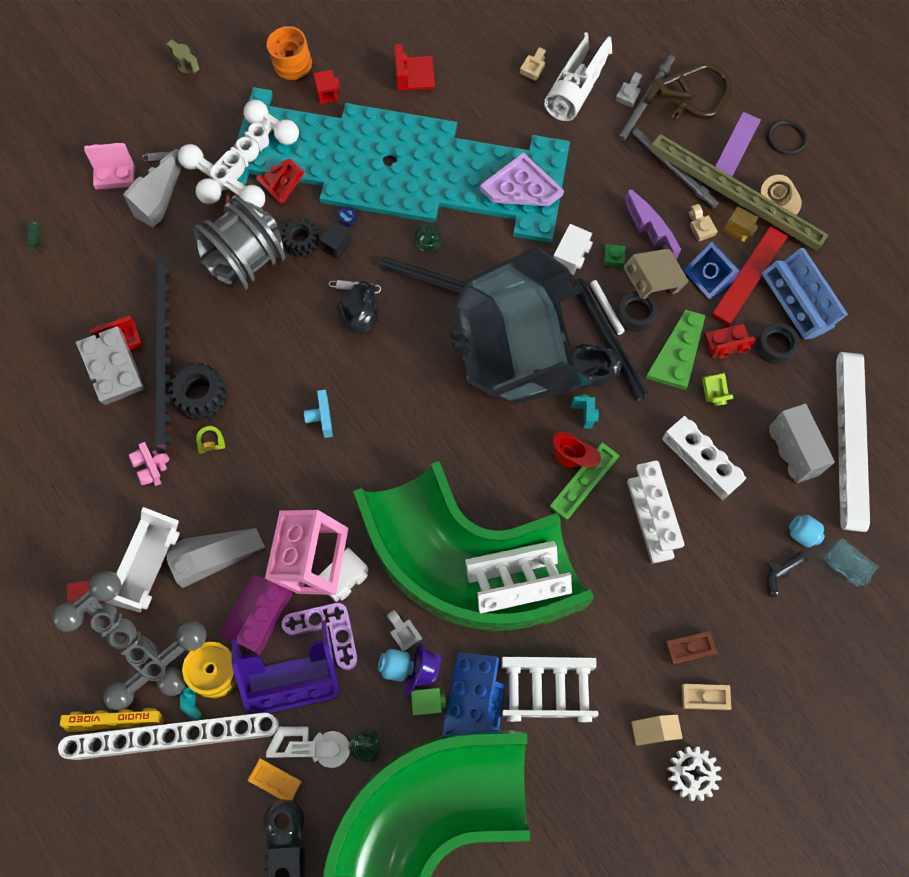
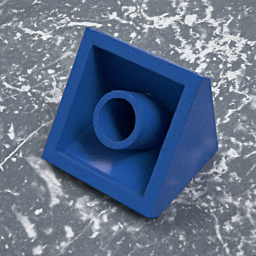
(712, 271)

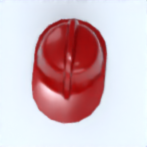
(573, 452)

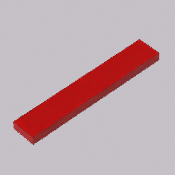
(749, 276)

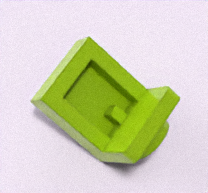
(716, 389)

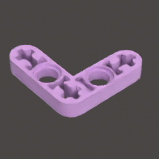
(334, 625)

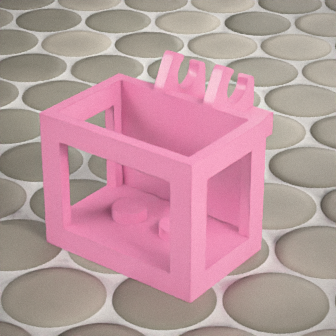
(295, 550)

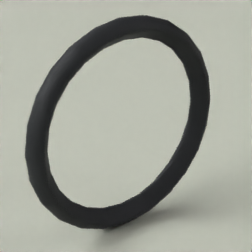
(790, 123)

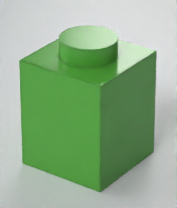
(427, 702)

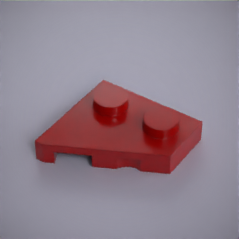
(282, 179)

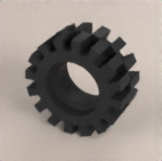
(300, 227)

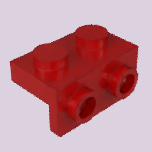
(128, 328)

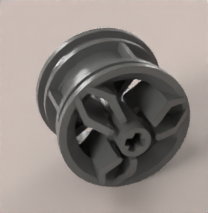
(239, 243)

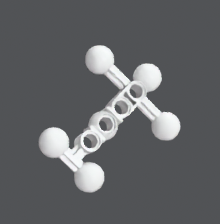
(262, 123)

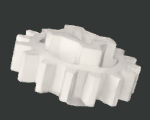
(695, 763)

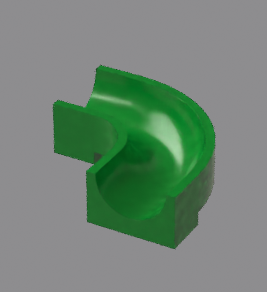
(424, 550)
(432, 802)

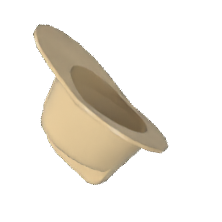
(782, 192)

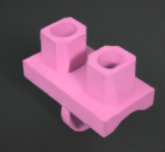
(151, 473)

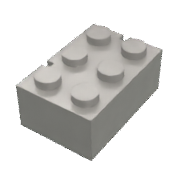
(110, 366)
(801, 443)

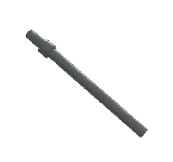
(662, 73)
(701, 192)

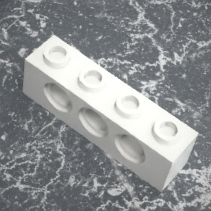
(705, 469)

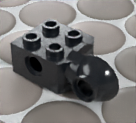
(284, 845)

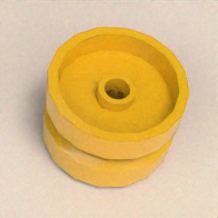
(198, 670)

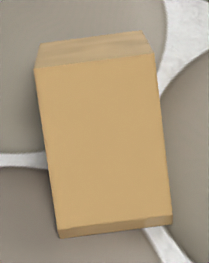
(656, 729)

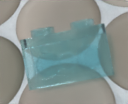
(851, 563)

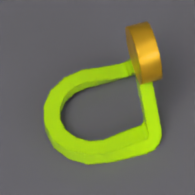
(202, 448)

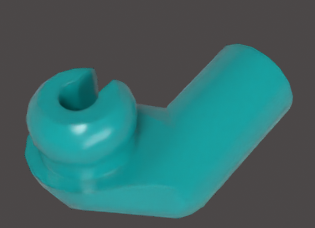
(187, 704)

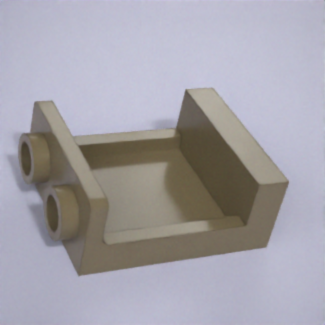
(655, 272)

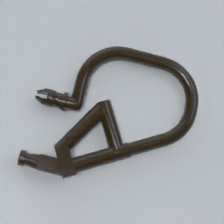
(659, 87)

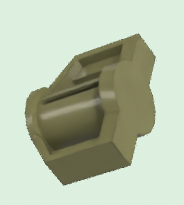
(181, 54)

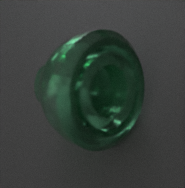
(427, 237)
(365, 746)

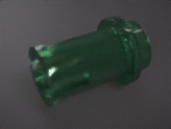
(33, 235)

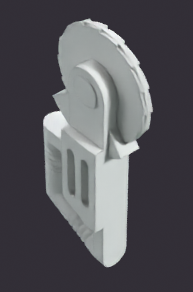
(327, 749)

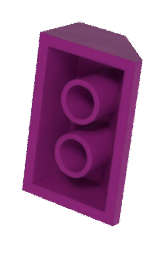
(256, 614)

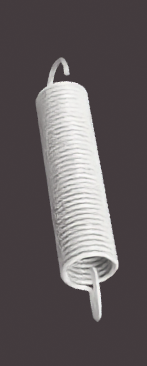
(345, 285)

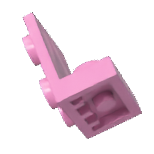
(111, 165)

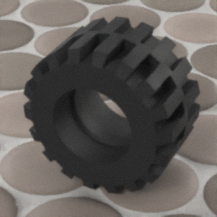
(192, 377)

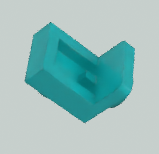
(590, 413)

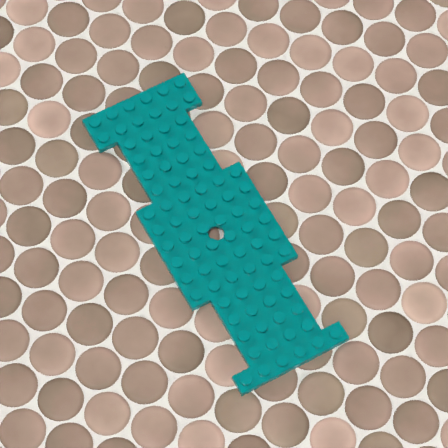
(429, 170)

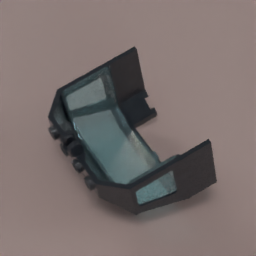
(516, 329)

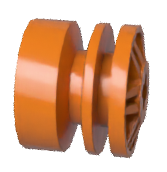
(289, 53)

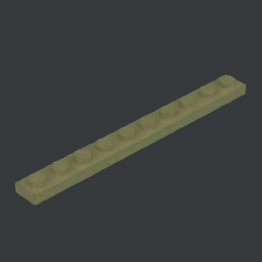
(739, 192)

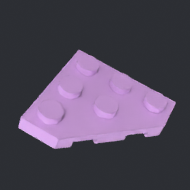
(522, 184)

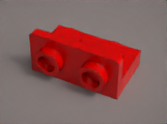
(728, 341)

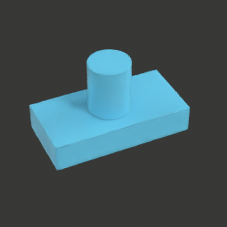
(321, 414)

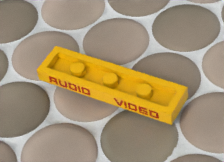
(111, 721)

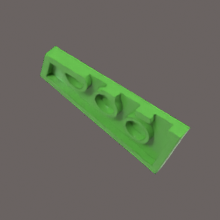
(678, 354)

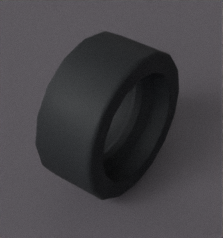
(630, 323)
(786, 332)

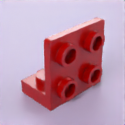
(413, 72)

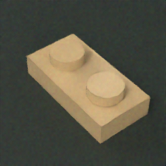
(706, 697)

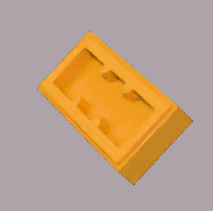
(274, 780)

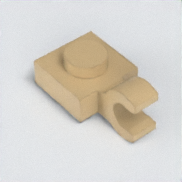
(534, 65)
(701, 226)

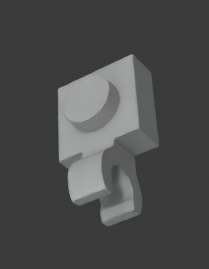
(629, 92)
(404, 633)

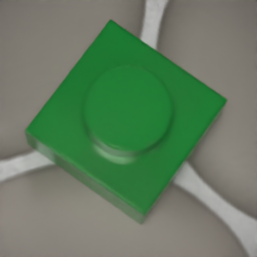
(614, 255)

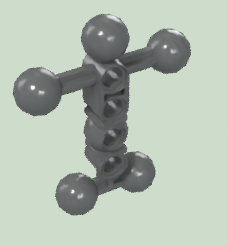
(120, 694)

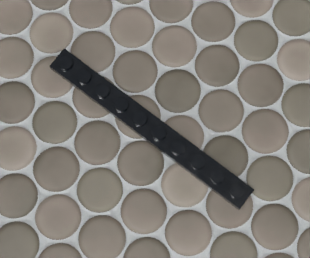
(162, 359)

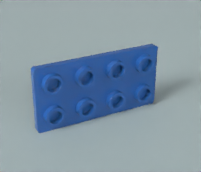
(474, 695)

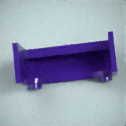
(286, 683)

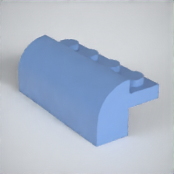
(804, 294)

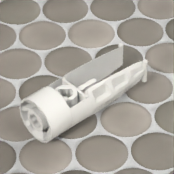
(576, 81)

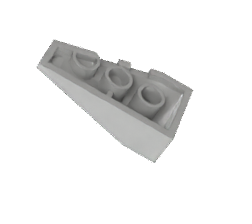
(151, 195)
(207, 554)

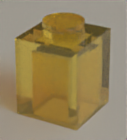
(741, 224)

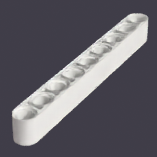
(852, 442)
(158, 733)

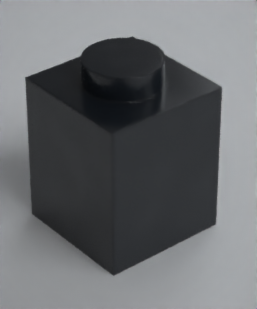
(335, 240)

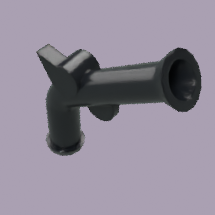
(783, 570)

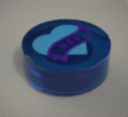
(347, 216)

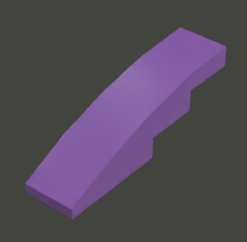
(738, 143)
(648, 220)

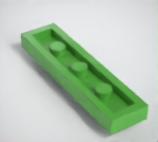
(583, 484)

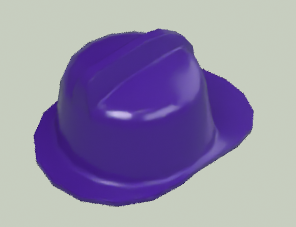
(425, 669)

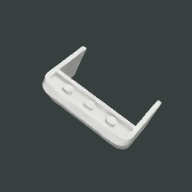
(144, 559)

